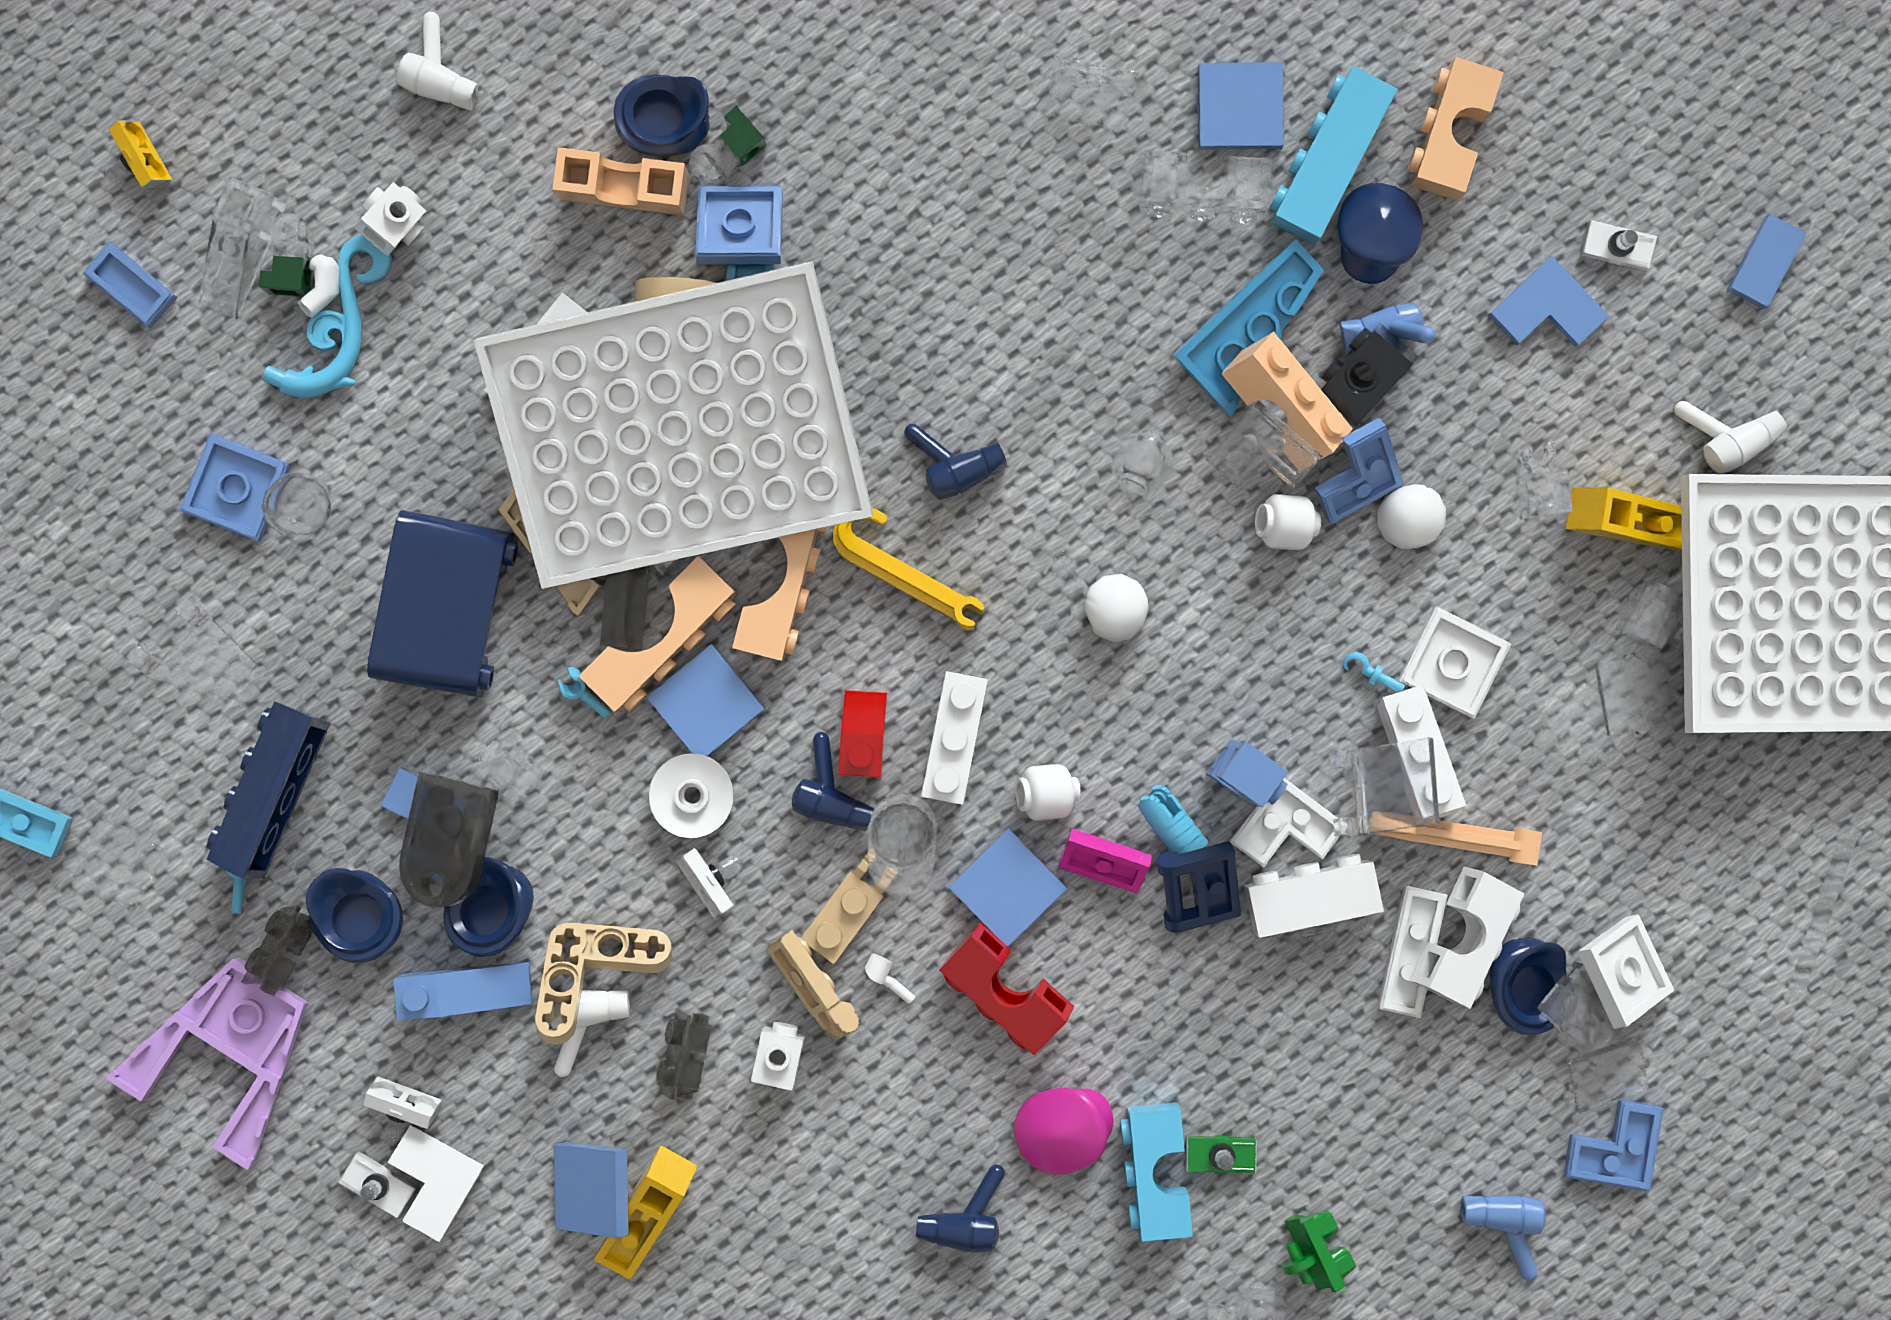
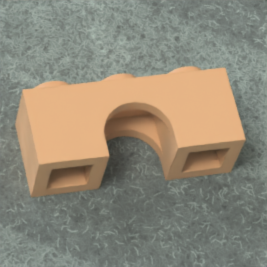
(1442, 163)
(600, 181)
(1273, 374)

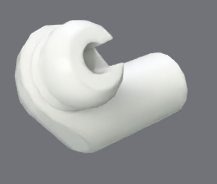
(326, 285)

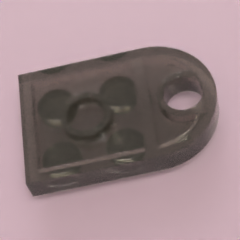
(446, 837)

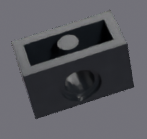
(1385, 354)

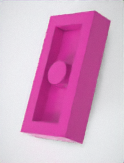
(1105, 861)

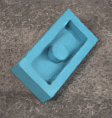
(32, 824)

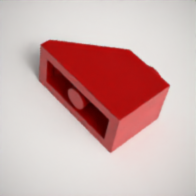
(862, 734)

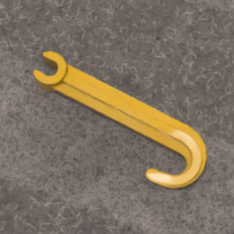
(902, 575)

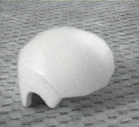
(1411, 516)
(1116, 607)

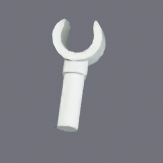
(878, 969)

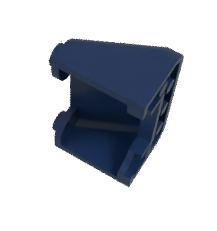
(439, 604)

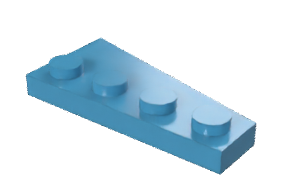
(1250, 315)

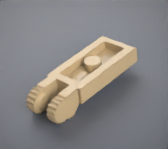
(843, 914)
(813, 986)

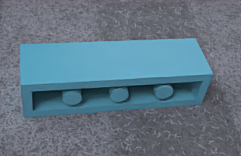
(1333, 155)

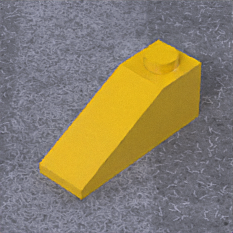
(1625, 517)
(649, 1210)

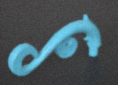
(334, 376)

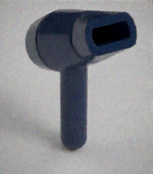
(959, 472)
(821, 800)
(966, 1230)

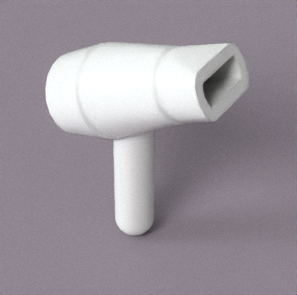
(428, 77)
(1736, 445)
(594, 1008)

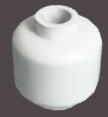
(1287, 522)
(1047, 792)

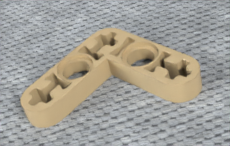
(587, 955)

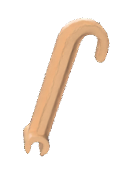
(1520, 845)

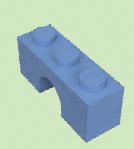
(1249, 774)

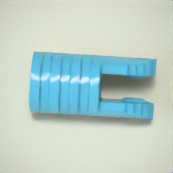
(1171, 821)

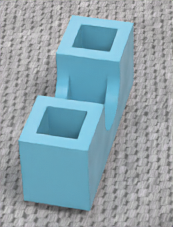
(1158, 1210)

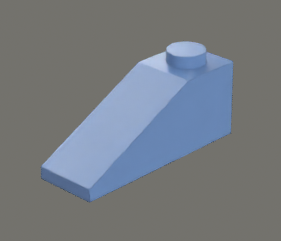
(462, 990)

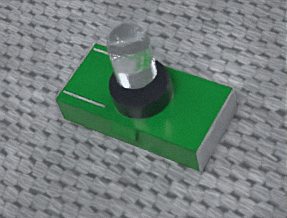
(1221, 1154)

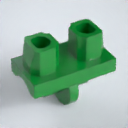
(1311, 1255)

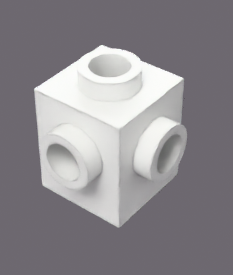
(391, 217)

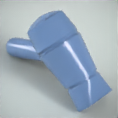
(1402, 320)
(1512, 1215)

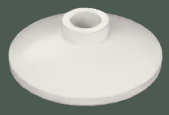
(669, 799)

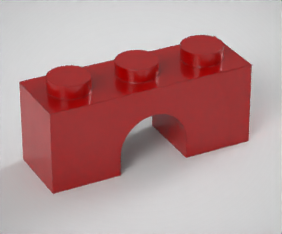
(1027, 1016)

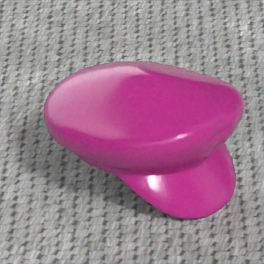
(1063, 1129)

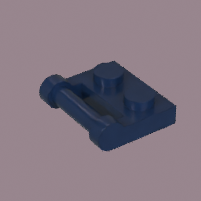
(1213, 886)

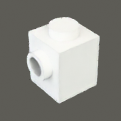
(778, 1056)

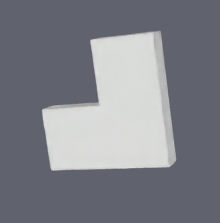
(1290, 815)
(446, 1180)

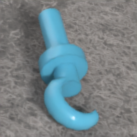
(1374, 674)

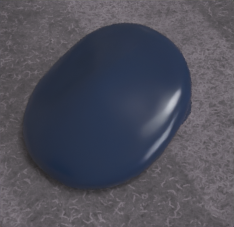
(662, 114)
(1378, 231)
(492, 913)
(353, 914)
(1521, 981)

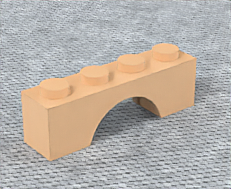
(698, 598)
(768, 626)

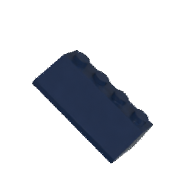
(267, 791)

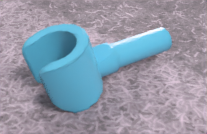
(580, 691)
(238, 892)

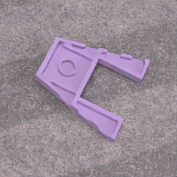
(243, 1025)

